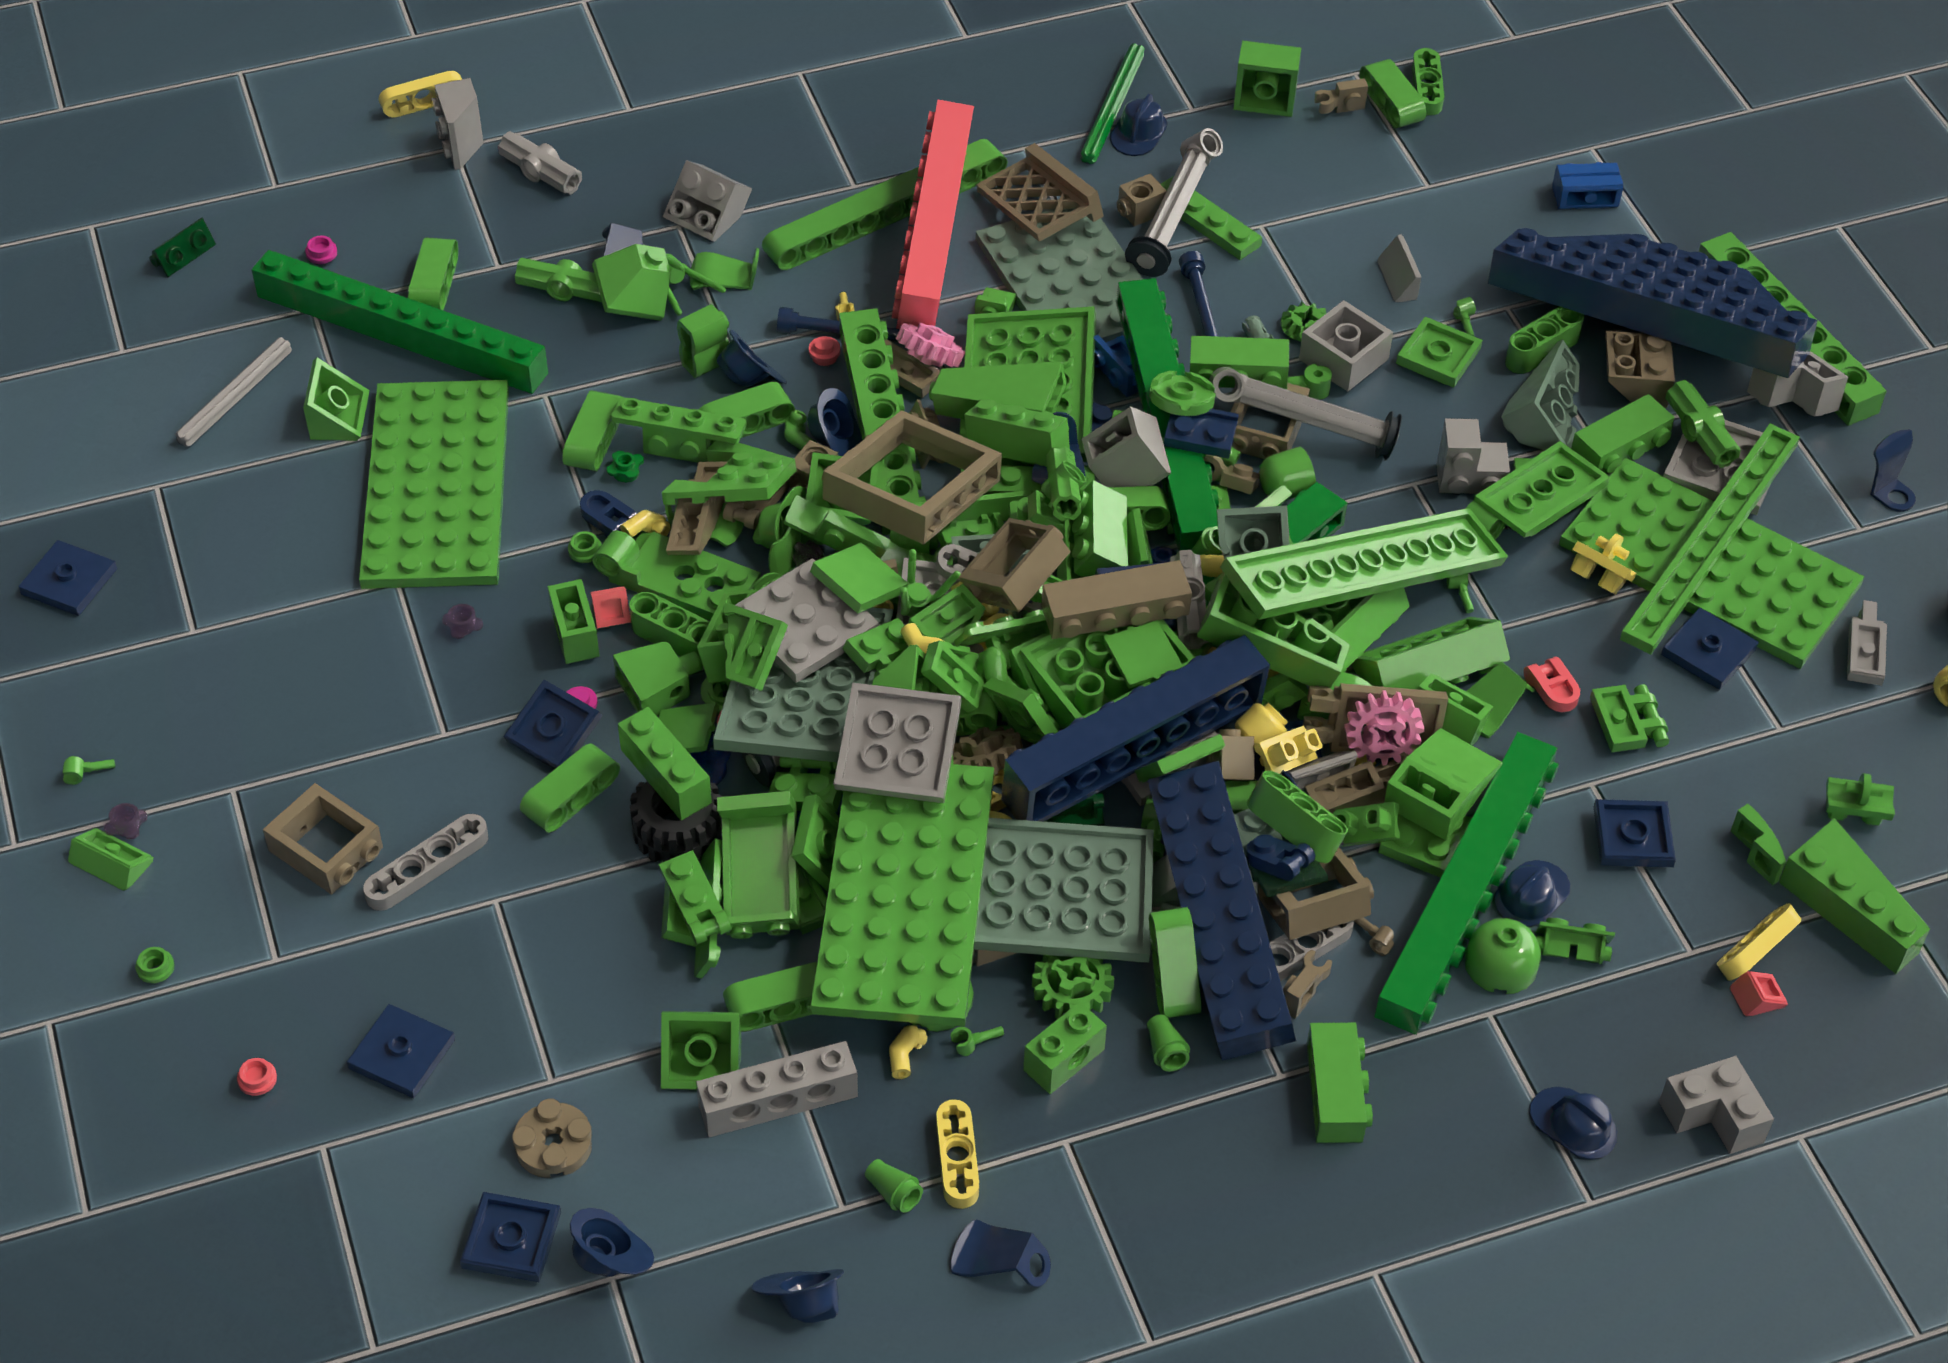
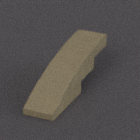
(695, 522)
(1354, 786)

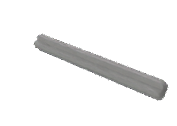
(233, 392)

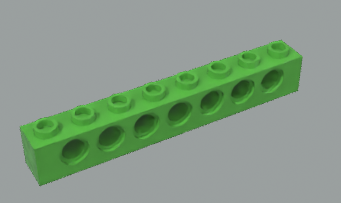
(1862, 393)
(876, 398)

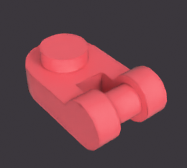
(1561, 691)

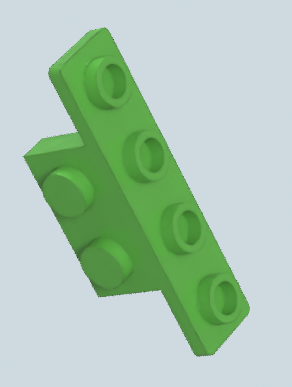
(677, 430)
(981, 517)
(840, 531)
(1005, 632)
(673, 924)

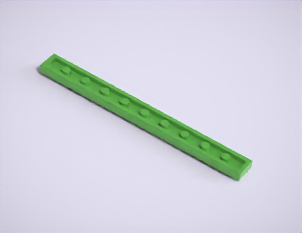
(1709, 539)

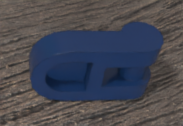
(599, 507)
(1278, 856)

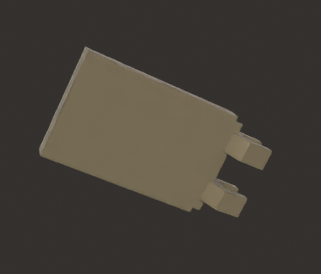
(1343, 698)

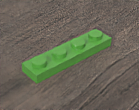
(1219, 225)

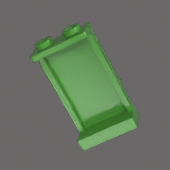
(758, 863)

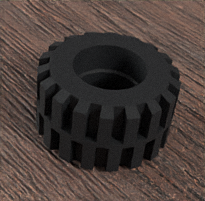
(671, 838)

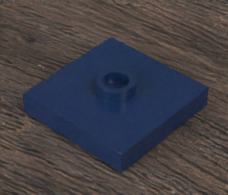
(68, 577)
(1709, 648)
(552, 725)
(1634, 833)
(401, 1050)
(510, 1237)

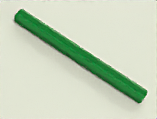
(1112, 104)

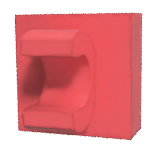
(610, 607)

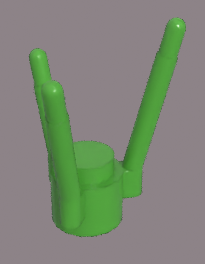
(678, 271)
(916, 595)

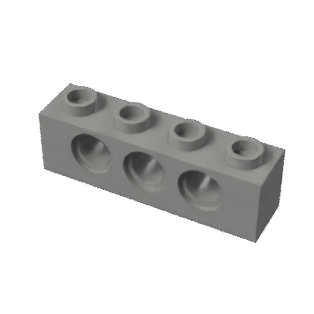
(777, 1089)

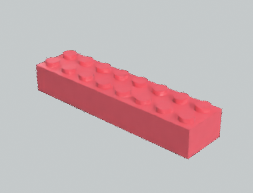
(933, 216)

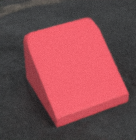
(1757, 993)

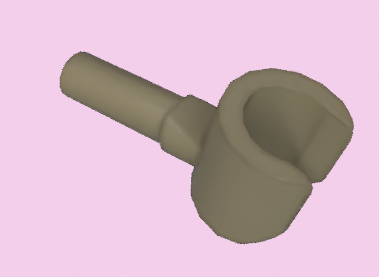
(1381, 937)

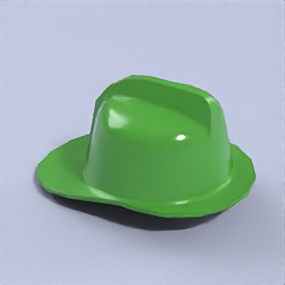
(770, 523)

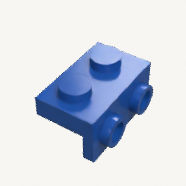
(1115, 363)

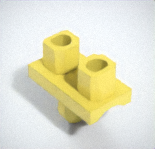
(1588, 558)
(1289, 749)

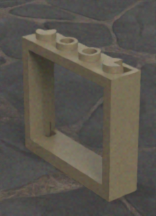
(916, 522)

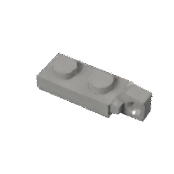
(1867, 646)

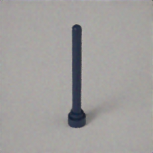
(1193, 267)
(791, 321)

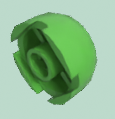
(1503, 956)

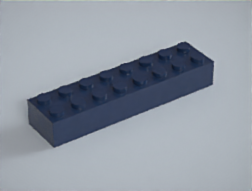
(1134, 731)
(1227, 921)

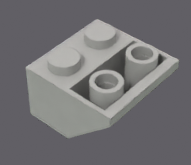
(458, 120)
(706, 201)
(1127, 451)

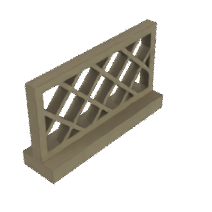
(1058, 182)

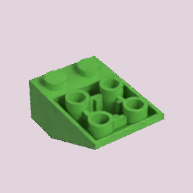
(1441, 782)

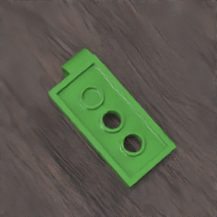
(1517, 498)
(647, 567)

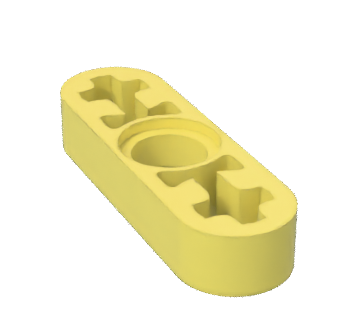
(399, 92)
(1759, 942)
(951, 1168)

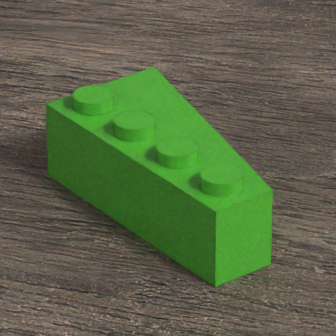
(1855, 896)

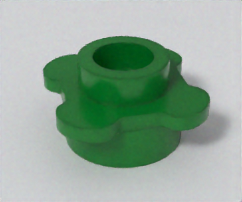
(625, 466)

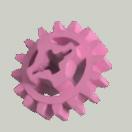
(930, 345)
(1384, 727)

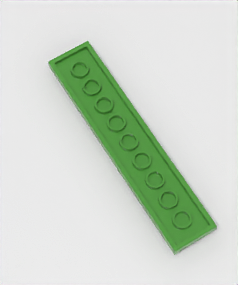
(1362, 562)

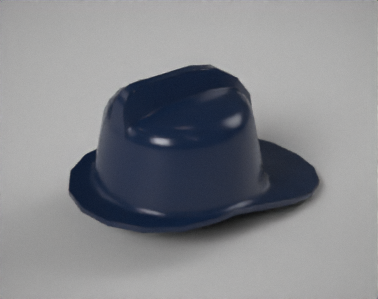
(1139, 127)
(743, 364)
(834, 422)
(1532, 892)
(1575, 1121)
(606, 1245)
(805, 1295)

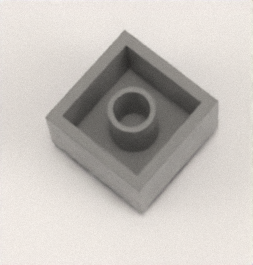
(1346, 344)

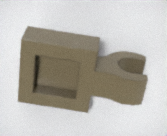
(1346, 97)
(1236, 477)
(1301, 989)

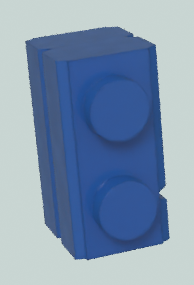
(1587, 185)

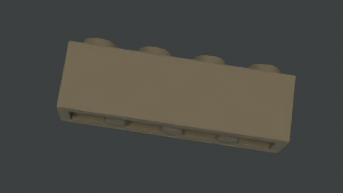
(1116, 599)

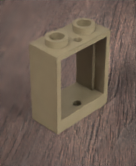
(1261, 443)
(987, 570)
(301, 817)
(1326, 909)

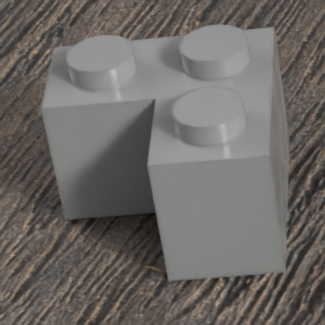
(1812, 386)
(1465, 461)
(1720, 1096)

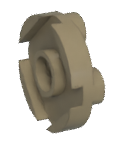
(548, 1119)

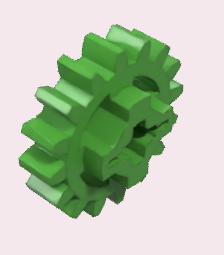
(1072, 981)

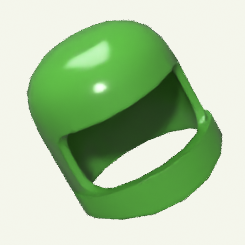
(1287, 468)

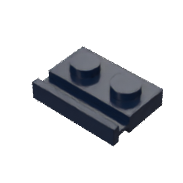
(1205, 433)

